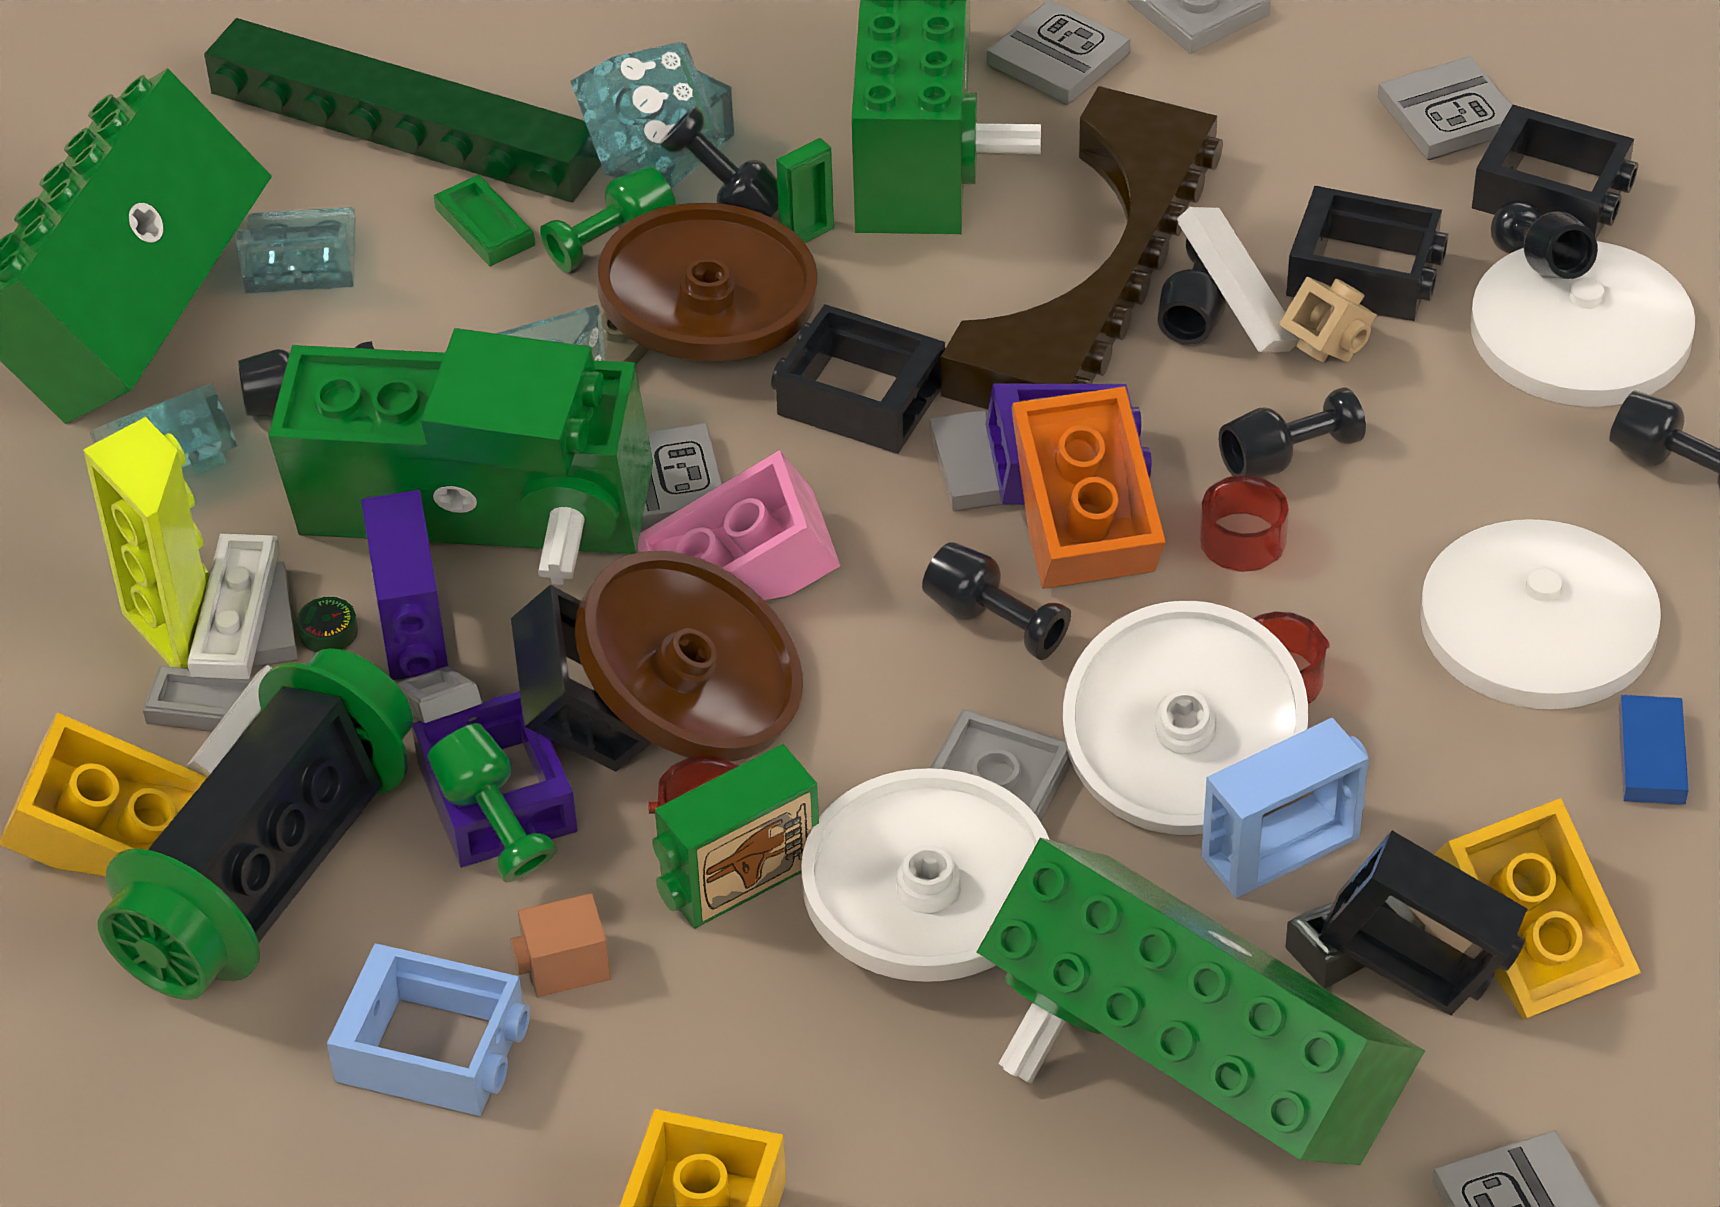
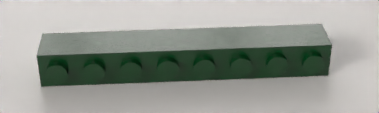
(403, 109)

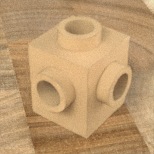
(1328, 320)

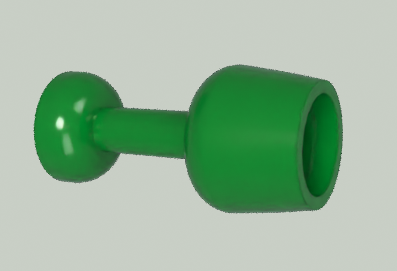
(625, 200)
(472, 771)

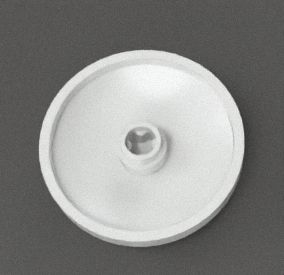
(1584, 336)
(1540, 614)
(1172, 702)
(916, 871)

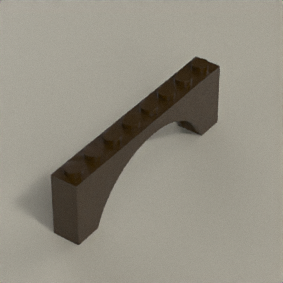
(1156, 166)

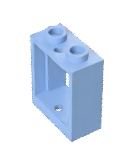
(1257, 849)
(438, 983)

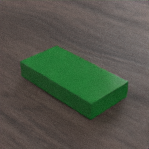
(806, 190)
(484, 220)

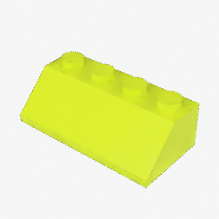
(150, 535)

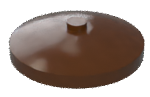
(707, 281)
(688, 655)

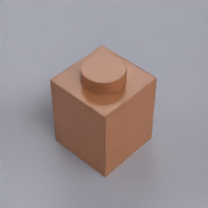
(561, 945)

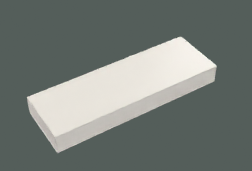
(1237, 278)
(234, 606)

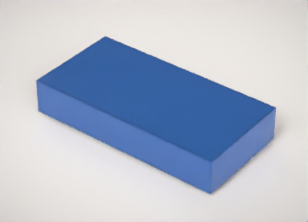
(1653, 749)

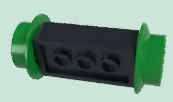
(257, 825)

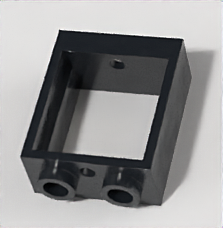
(1563, 144)
(1375, 224)
(871, 344)
(552, 700)
(1409, 954)

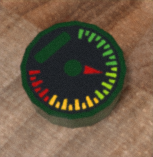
(327, 624)

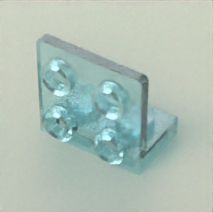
(298, 250)

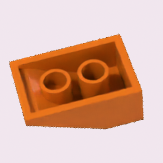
(1086, 488)

